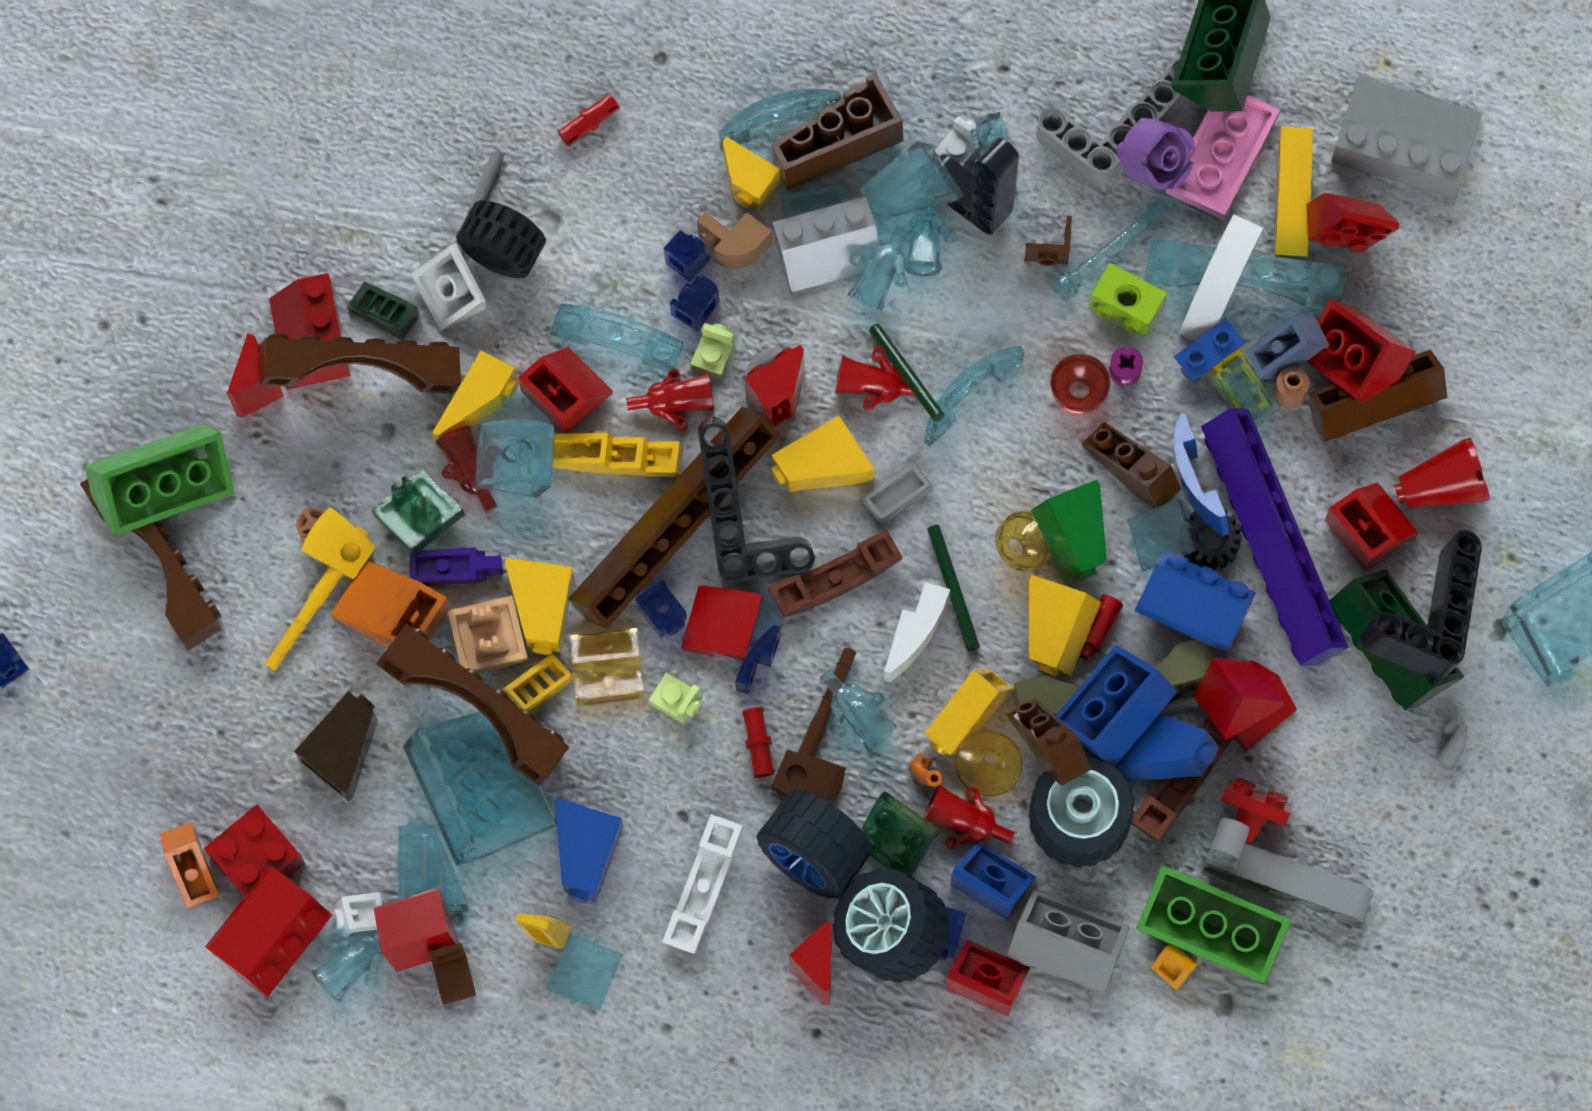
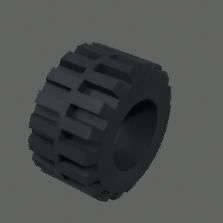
(501, 239)

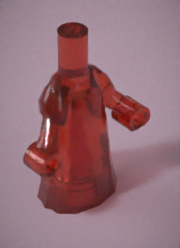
(462, 457)

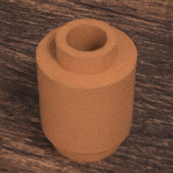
(1291, 387)

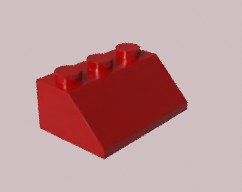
(309, 309)
(1360, 352)
(268, 931)

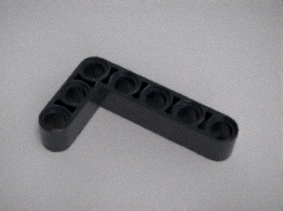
(991, 188)
(731, 515)
(1443, 642)

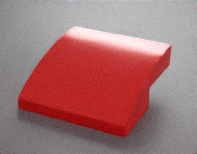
(722, 622)

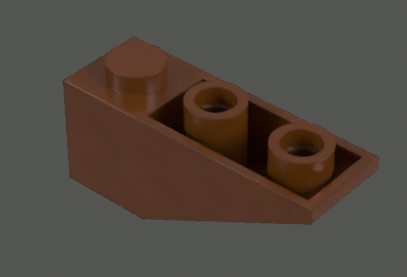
(1133, 465)
(1050, 741)

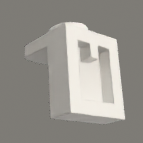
(959, 142)
(355, 913)

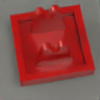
(1256, 806)

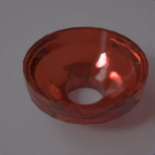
(1080, 369)

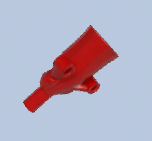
(864, 379)
(675, 396)
(958, 814)

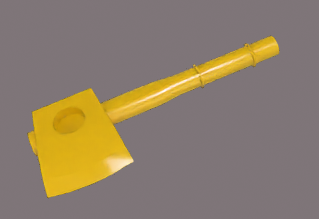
(344, 552)

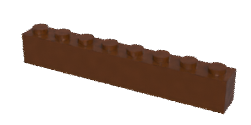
(668, 524)

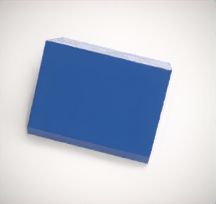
(992, 880)

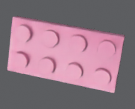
(1224, 155)

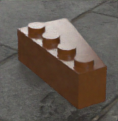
(839, 135)

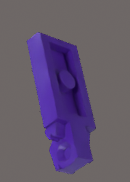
(453, 566)

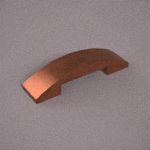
(837, 576)
(1174, 794)

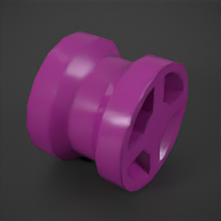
(1125, 373)

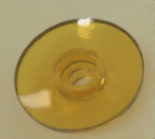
(988, 778)

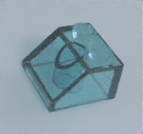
(515, 456)

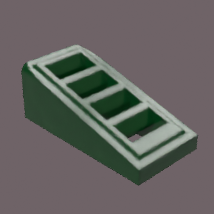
(398, 328)

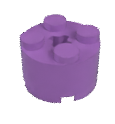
(1156, 154)

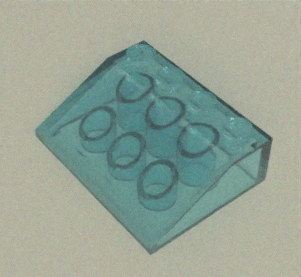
(474, 788)

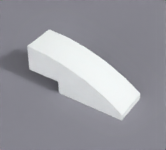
(916, 629)

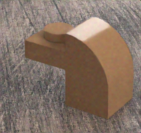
(737, 246)

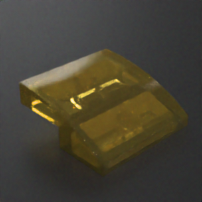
(607, 667)

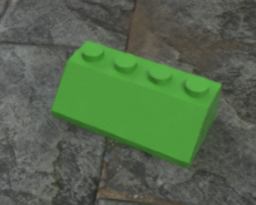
(160, 478)
(1213, 924)

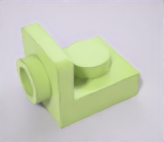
(713, 350)
(676, 698)

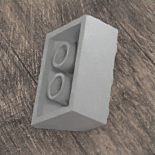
(819, 244)
(1067, 941)

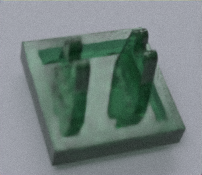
(417, 511)
(898, 835)

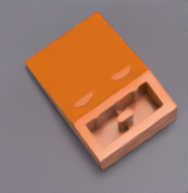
(384, 601)

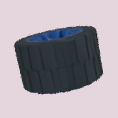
(814, 843)

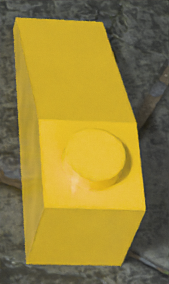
(479, 394)

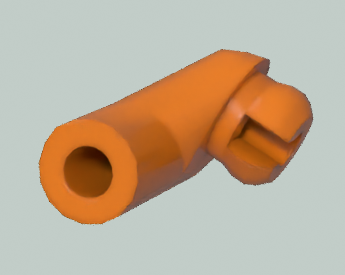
(920, 771)

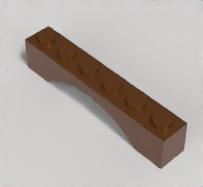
(426, 367)
(185, 608)
(419, 662)

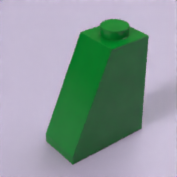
(1074, 530)

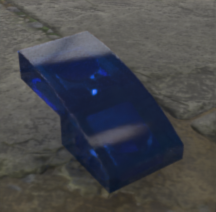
(761, 653)

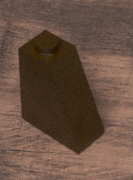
(340, 744)

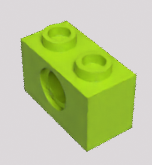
(1120, 284)

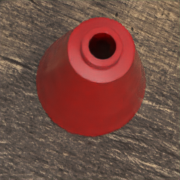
(1445, 479)

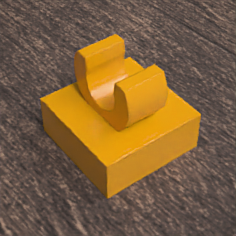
(1174, 966)

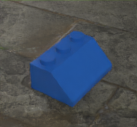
(1195, 601)
(1116, 704)

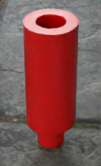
(1102, 625)

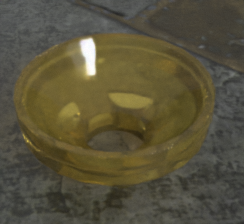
(1025, 530)

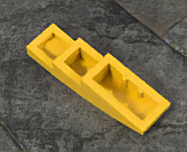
(1293, 191)
(617, 455)

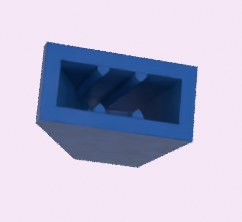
(1168, 751)
(585, 848)

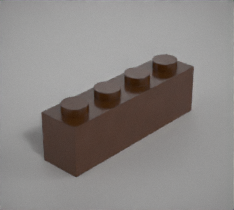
(1339, 413)

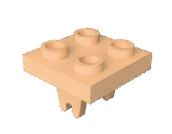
(488, 635)

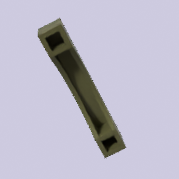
(1182, 669)

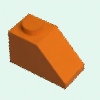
(189, 865)

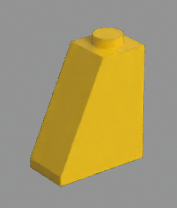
(822, 460)
(541, 601)
(1058, 625)
(967, 710)

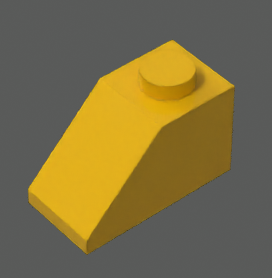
(749, 175)

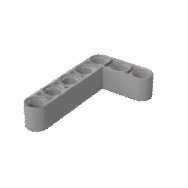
(1104, 151)
(1282, 877)

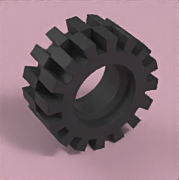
(1219, 556)

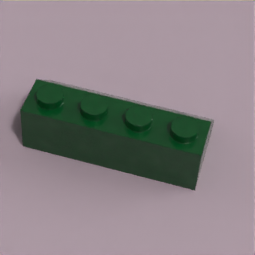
(1221, 53)
(1357, 606)

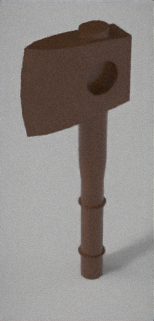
(803, 770)

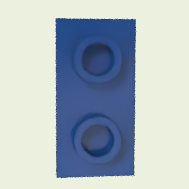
(1209, 350)

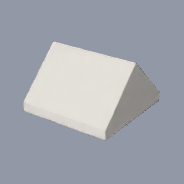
(449, 288)

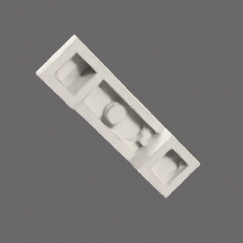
(1221, 277)
(703, 884)

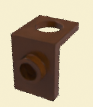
(1050, 253)
(452, 973)

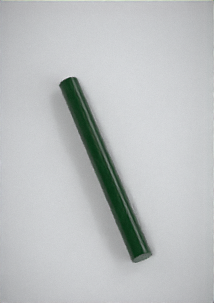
(907, 373)
(951, 582)

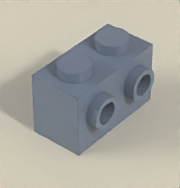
(1287, 346)

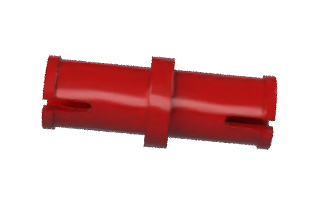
(588, 119)
(758, 742)

